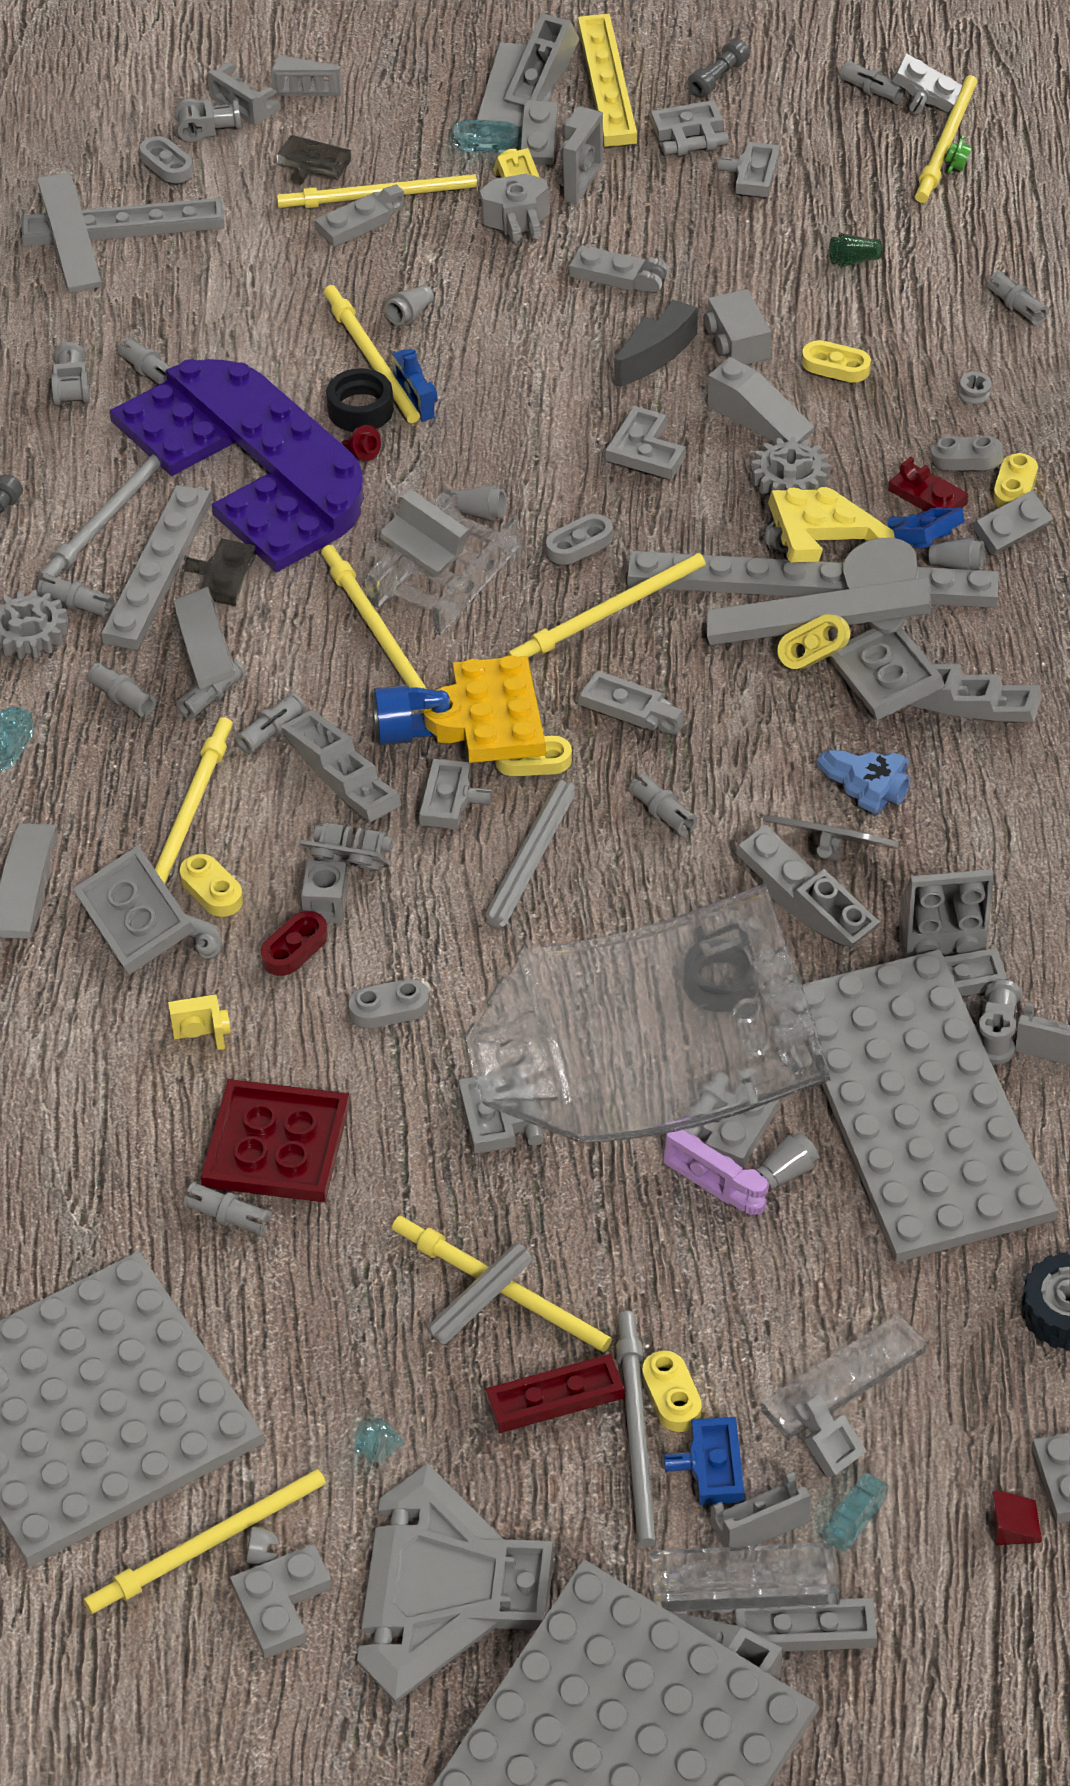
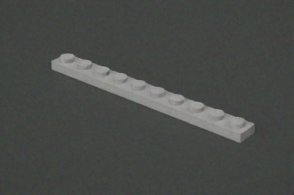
(797, 579)

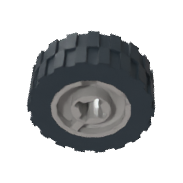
(1045, 1303)

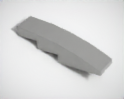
(69, 232)
(204, 638)
(982, 697)
(340, 766)
(25, 878)

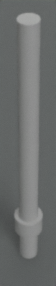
(67, 553)
(630, 1356)

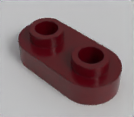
(288, 947)

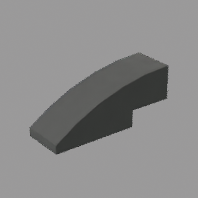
(656, 343)

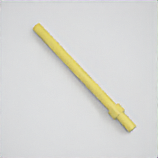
(931, 174)
(312, 197)
(345, 314)
(345, 577)
(545, 640)
(211, 754)
(434, 1244)
(129, 1582)

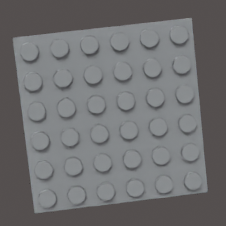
(106, 1408)
(628, 1699)

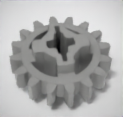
(790, 466)
(29, 625)

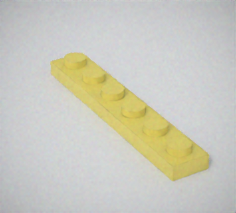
(607, 79)

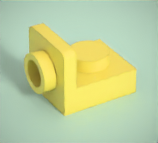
(514, 163)
(199, 1017)

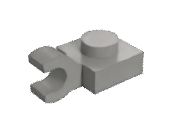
(832, 1440)

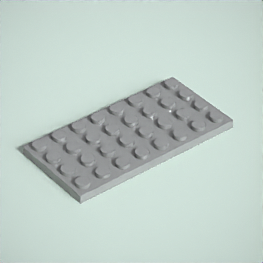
(924, 1108)

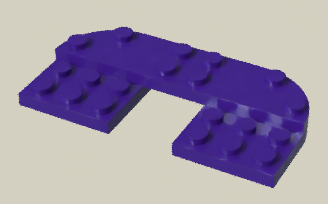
(213, 403)

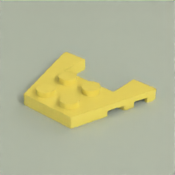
(820, 516)

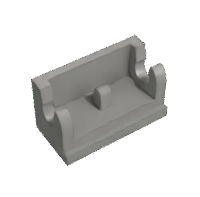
(253, 105)
(1043, 1037)
(762, 1516)

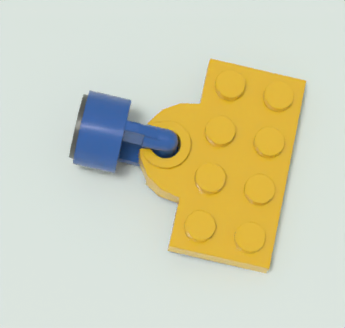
(487, 708)

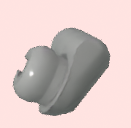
(206, 937)

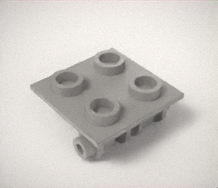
(330, 848)

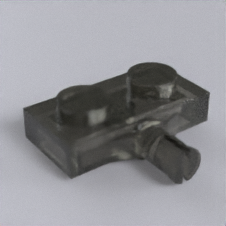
(312, 157)
(225, 570)

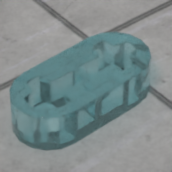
(855, 1512)

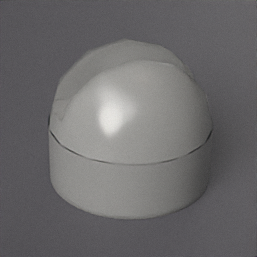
(257, 1546)

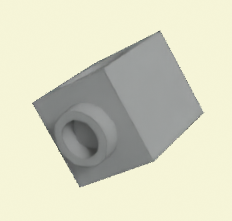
(326, 889)

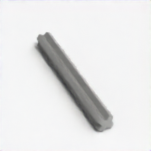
(530, 854)

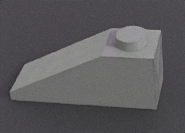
(543, 60)
(755, 403)

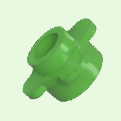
(957, 155)

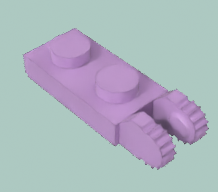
(715, 1172)

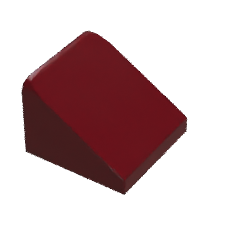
(1014, 1519)

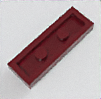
(555, 1393)

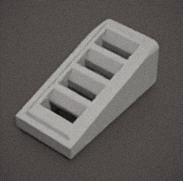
(286, 80)

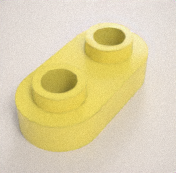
(836, 361)
(1015, 478)
(815, 641)
(556, 761)
(205, 879)
(670, 1387)

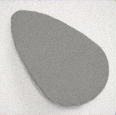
(881, 563)
(832, 836)

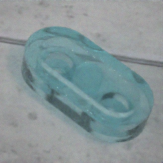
(485, 135)
(15, 733)

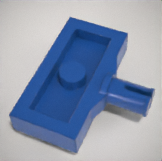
(411, 379)
(923, 528)
(713, 1461)

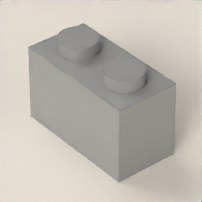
(738, 327)

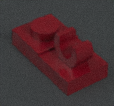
(924, 489)

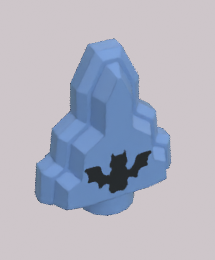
(868, 777)

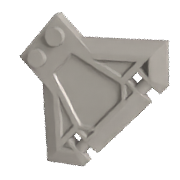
(443, 1583)

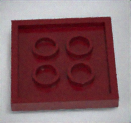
(275, 1140)

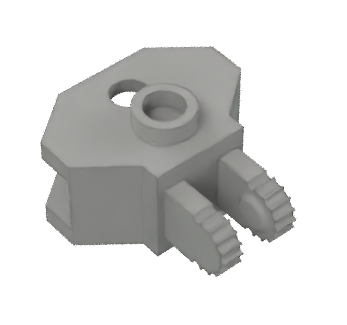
(515, 204)

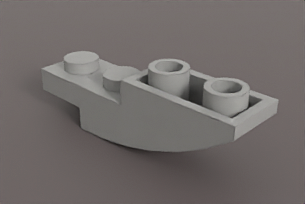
(807, 895)

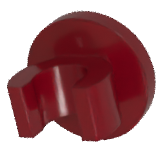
(364, 443)

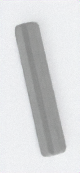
(479, 1293)

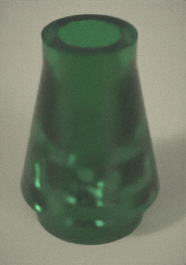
(852, 249)

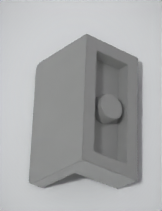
(425, 533)

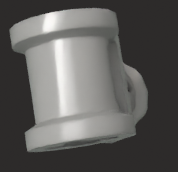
(205, 118)
(70, 377)
(999, 1020)

